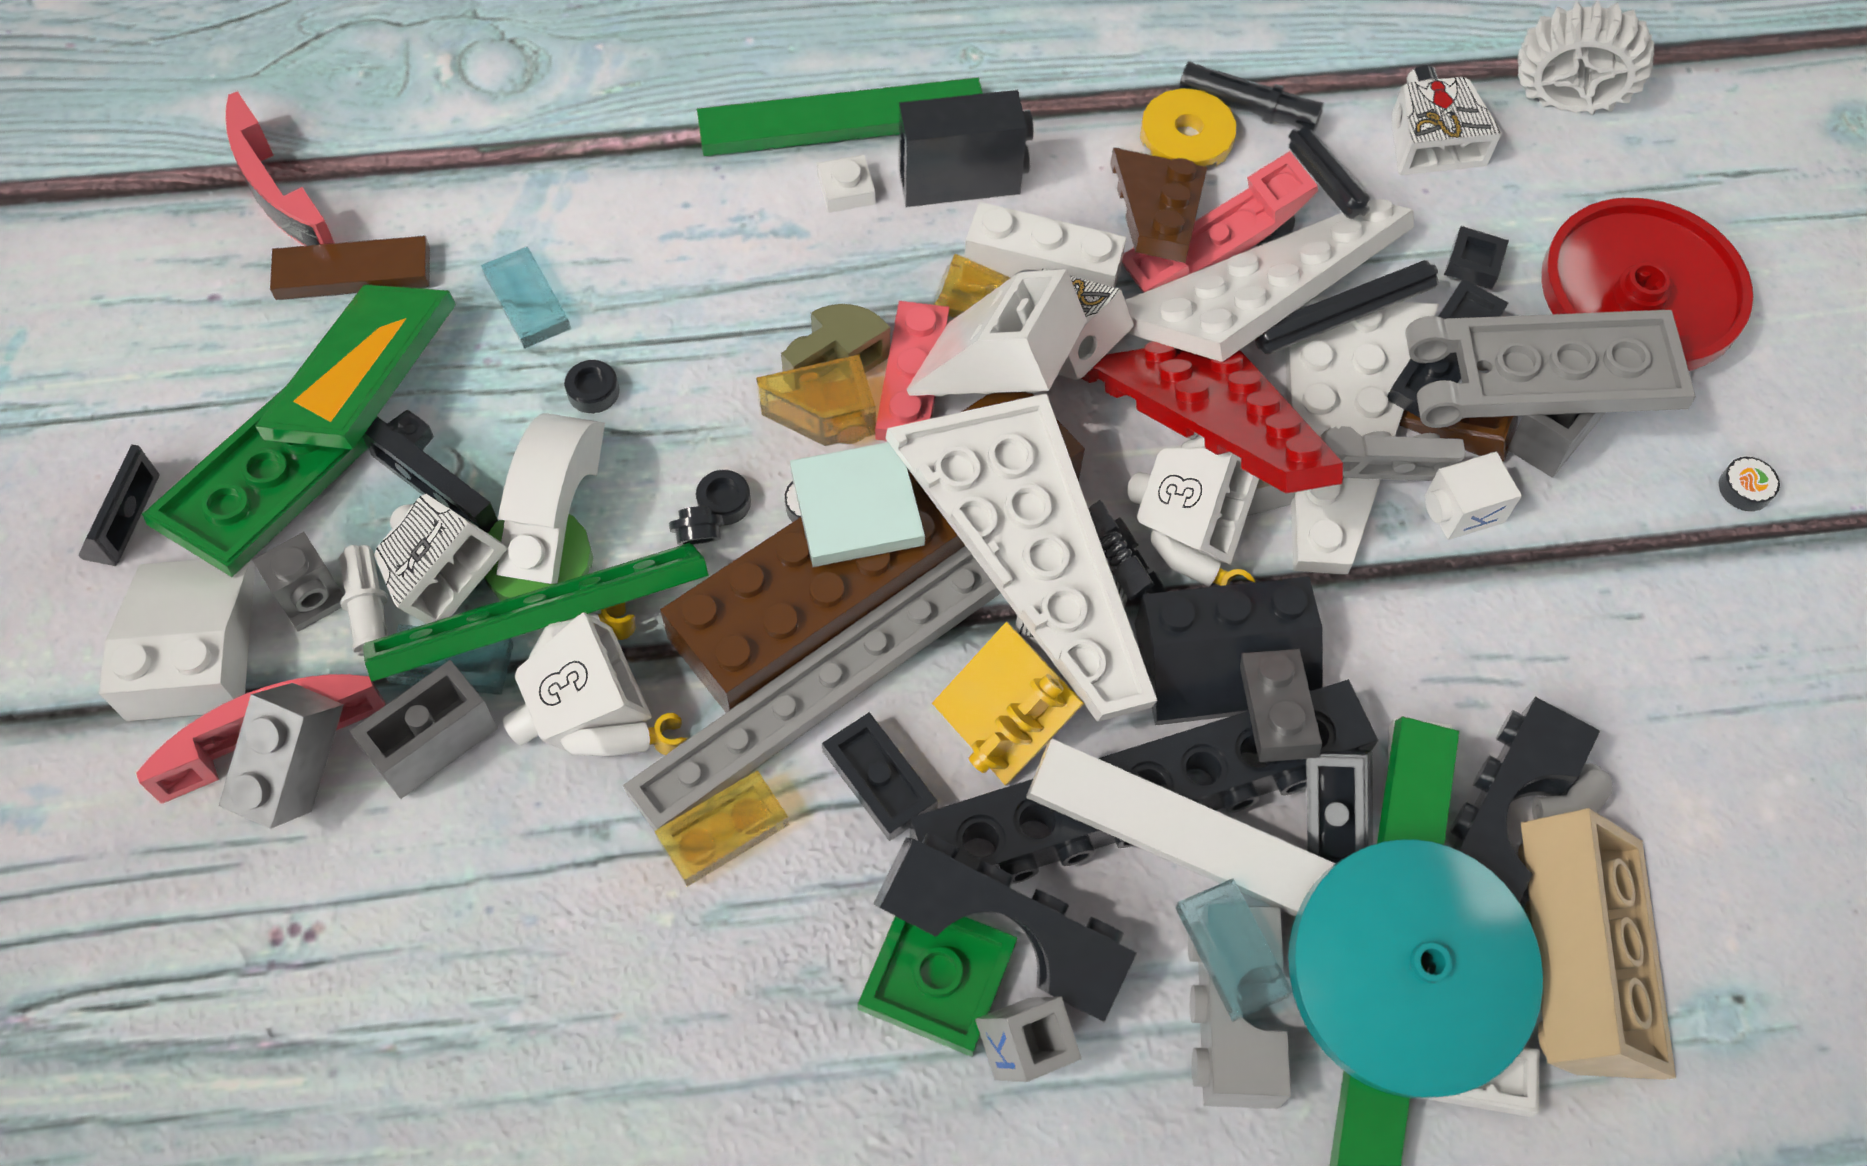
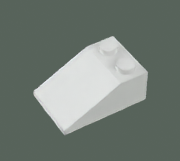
(178, 641)

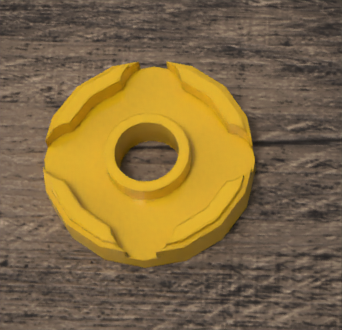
(1188, 109)

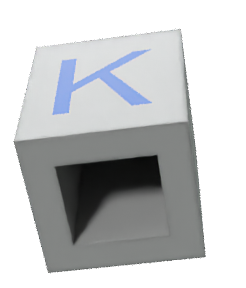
(1028, 1039)

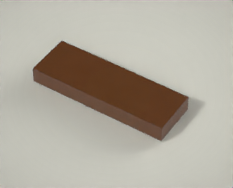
(349, 266)

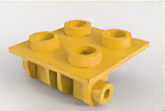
(1007, 704)

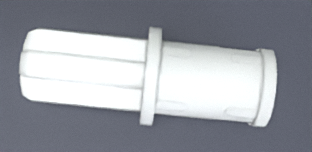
(362, 596)

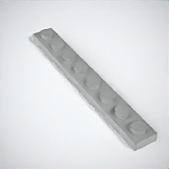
(811, 690)

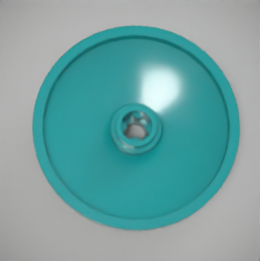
(1364, 982)

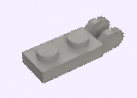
(1392, 457)

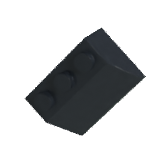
(1197, 640)

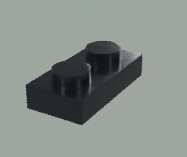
(878, 775)

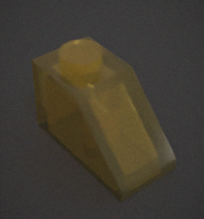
(821, 401)

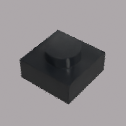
(1476, 257)

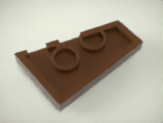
(1159, 200)

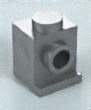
(299, 581)

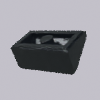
(120, 509)
(1339, 803)

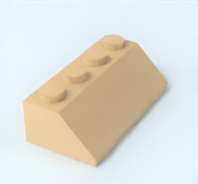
(1596, 948)

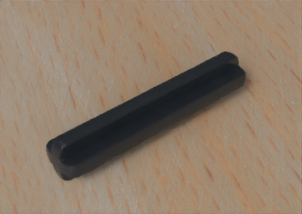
(1329, 172)

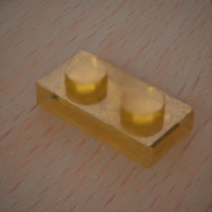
(722, 828)

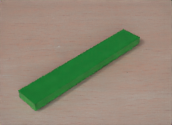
(816, 117)
(532, 611)

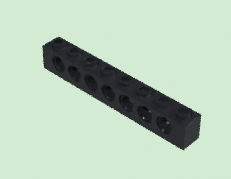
(1164, 762)

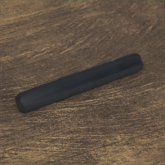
(1349, 306)

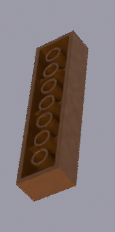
(778, 608)

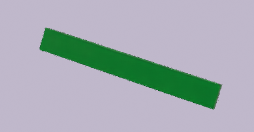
(1414, 807)

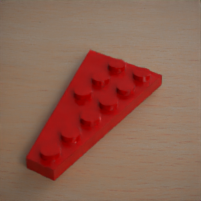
(1227, 406)

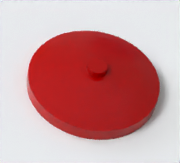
(1649, 259)

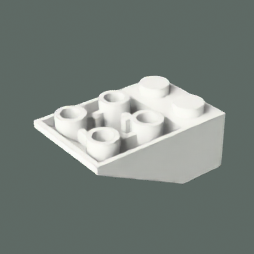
(1006, 340)

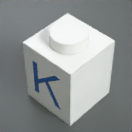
(1471, 495)

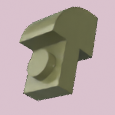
(838, 334)

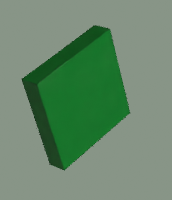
(938, 981)

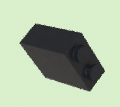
(963, 147)

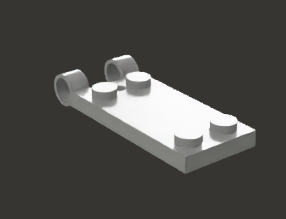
(1552, 365)

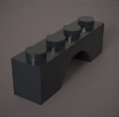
(1539, 757)
(1072, 959)

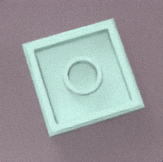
(856, 504)

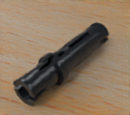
(1259, 99)

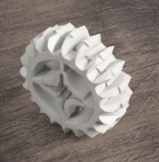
(1586, 58)

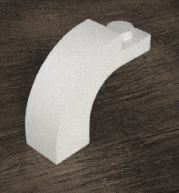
(540, 490)

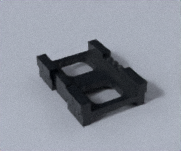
(1119, 546)

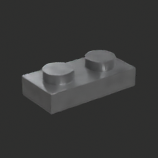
(1280, 705)

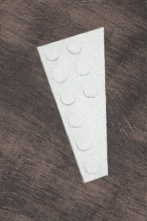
(1252, 291)
(1346, 383)
(1023, 517)

